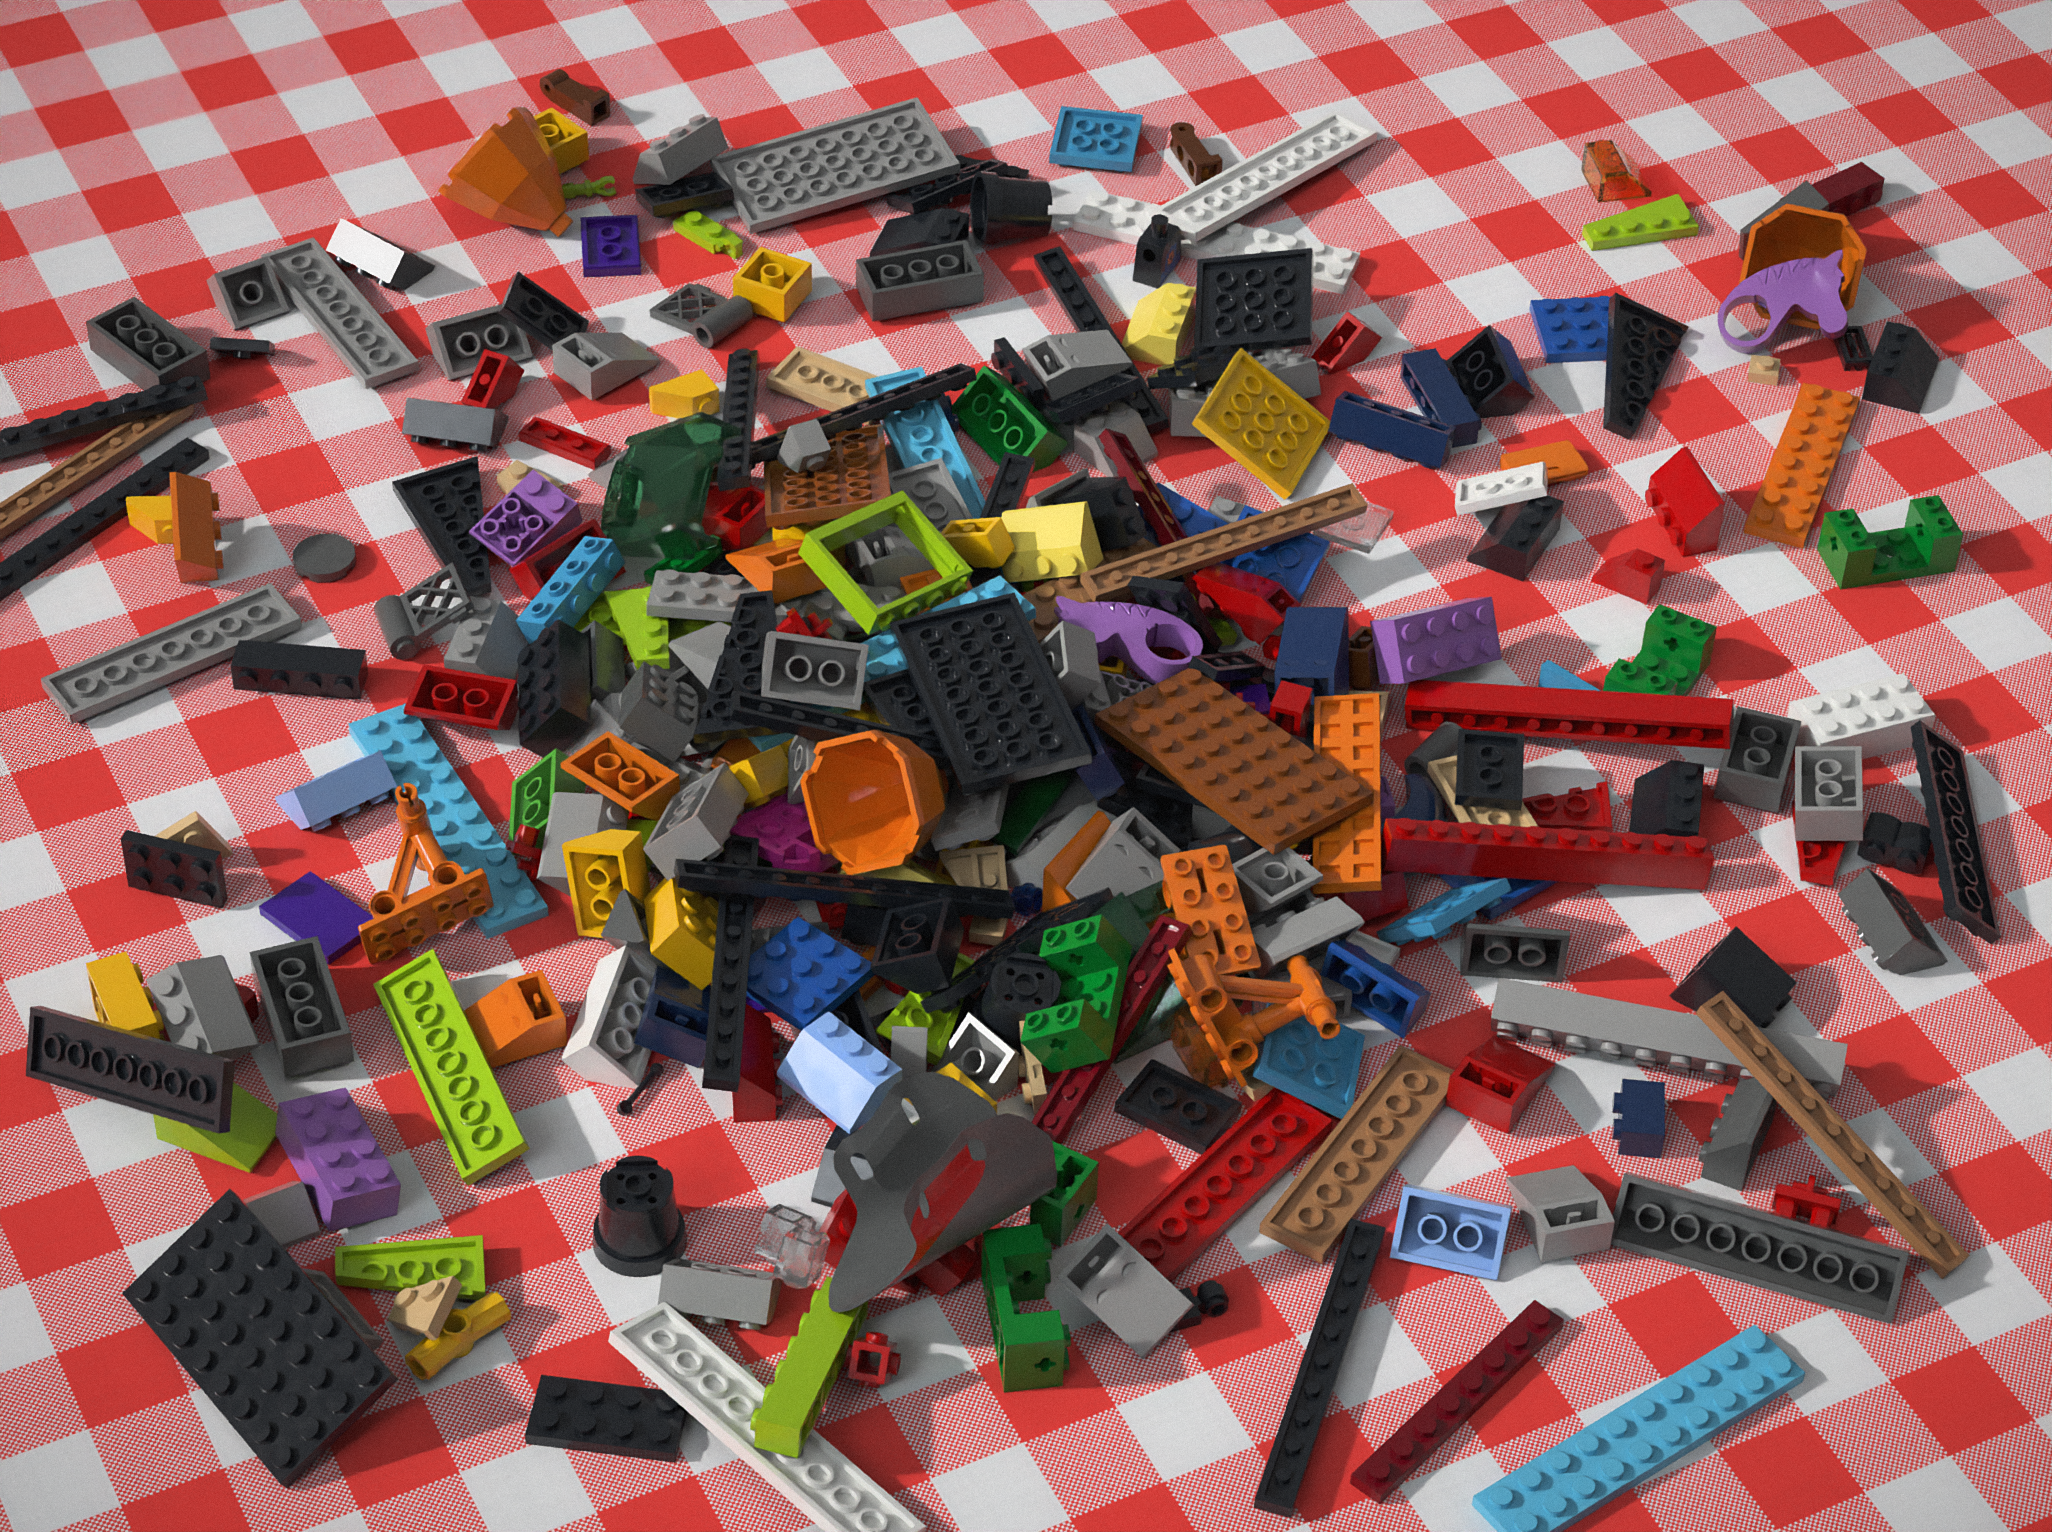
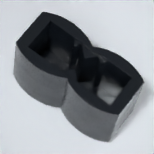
(1895, 843)

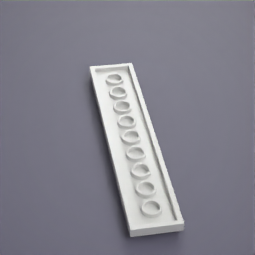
(1266, 175)
(1127, 219)
(724, 1399)

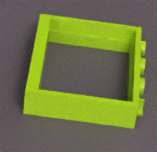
(920, 531)

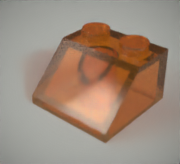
(1612, 172)

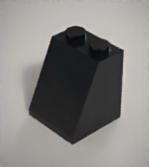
(1111, 508)
(1743, 974)

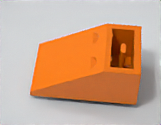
(777, 568)
(518, 1019)

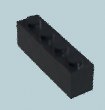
(299, 669)

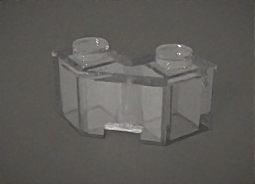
(792, 1245)

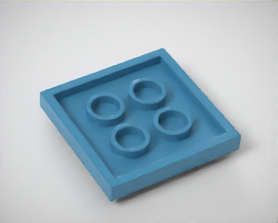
(1096, 139)
(1443, 911)
(1310, 1066)

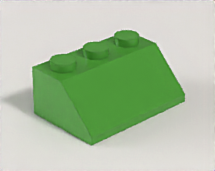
(534, 791)

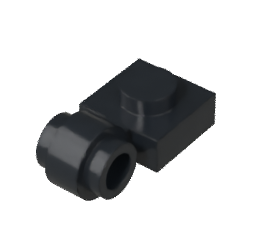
(1209, 1300)

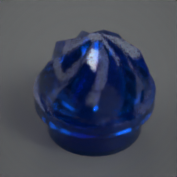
(1027, 899)

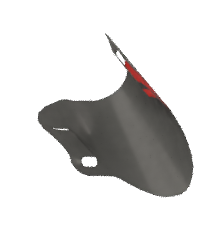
(932, 1181)

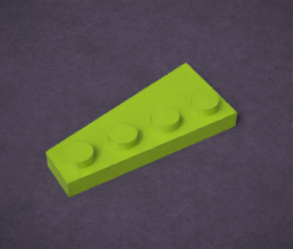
(1644, 224)
(645, 635)
(912, 1014)
(414, 1263)

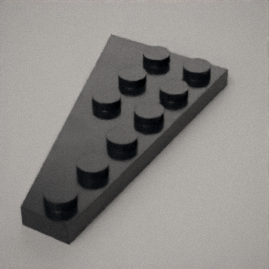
(1636, 361)
(444, 509)
(738, 669)
(1024, 940)

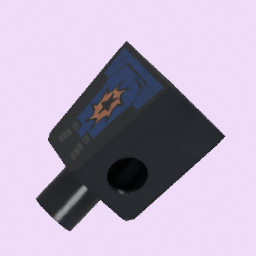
(1157, 252)

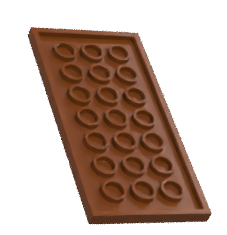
(848, 481)
(1233, 759)

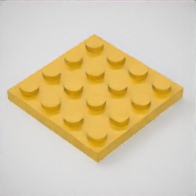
(1262, 423)

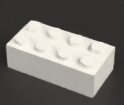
(1863, 715)

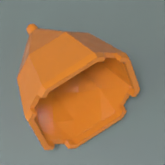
(511, 177)
(1800, 233)
(872, 799)

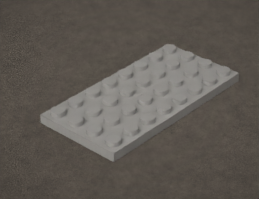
(835, 165)

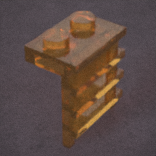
(1196, 1052)

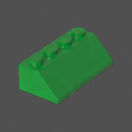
(1006, 421)

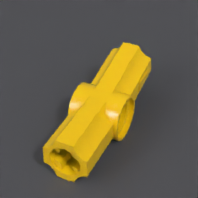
(458, 1335)

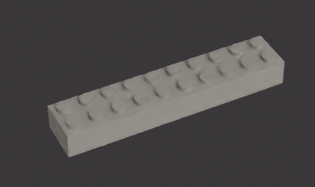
(1648, 1034)

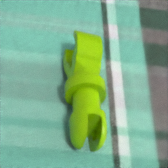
(588, 188)

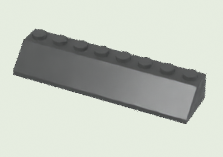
(1758, 1247)

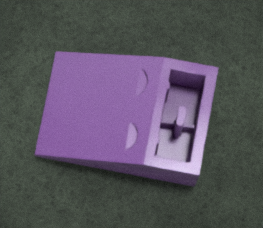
(527, 519)

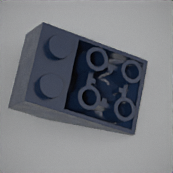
(1315, 650)
(675, 1018)

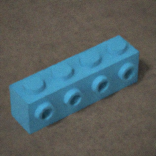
(572, 586)

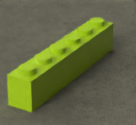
(806, 1375)

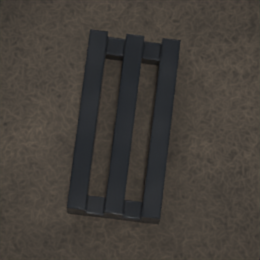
(1843, 352)

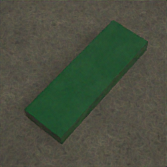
(1030, 810)

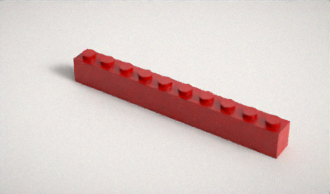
(1572, 713)
(1545, 854)

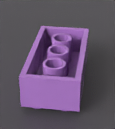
(1435, 640)
(337, 1159)

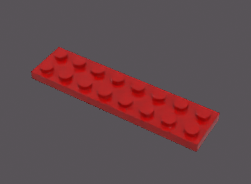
(1225, 1181)

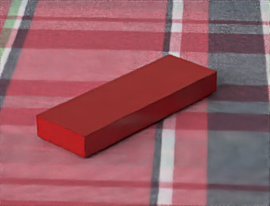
(565, 443)

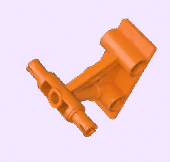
(1208, 899)
(448, 900)
(1236, 1035)

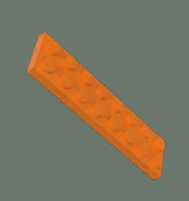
(1802, 465)
(1350, 738)

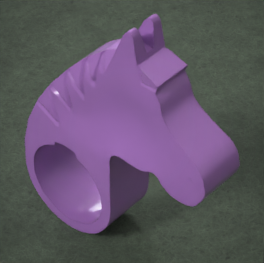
(1792, 286)
(1129, 630)

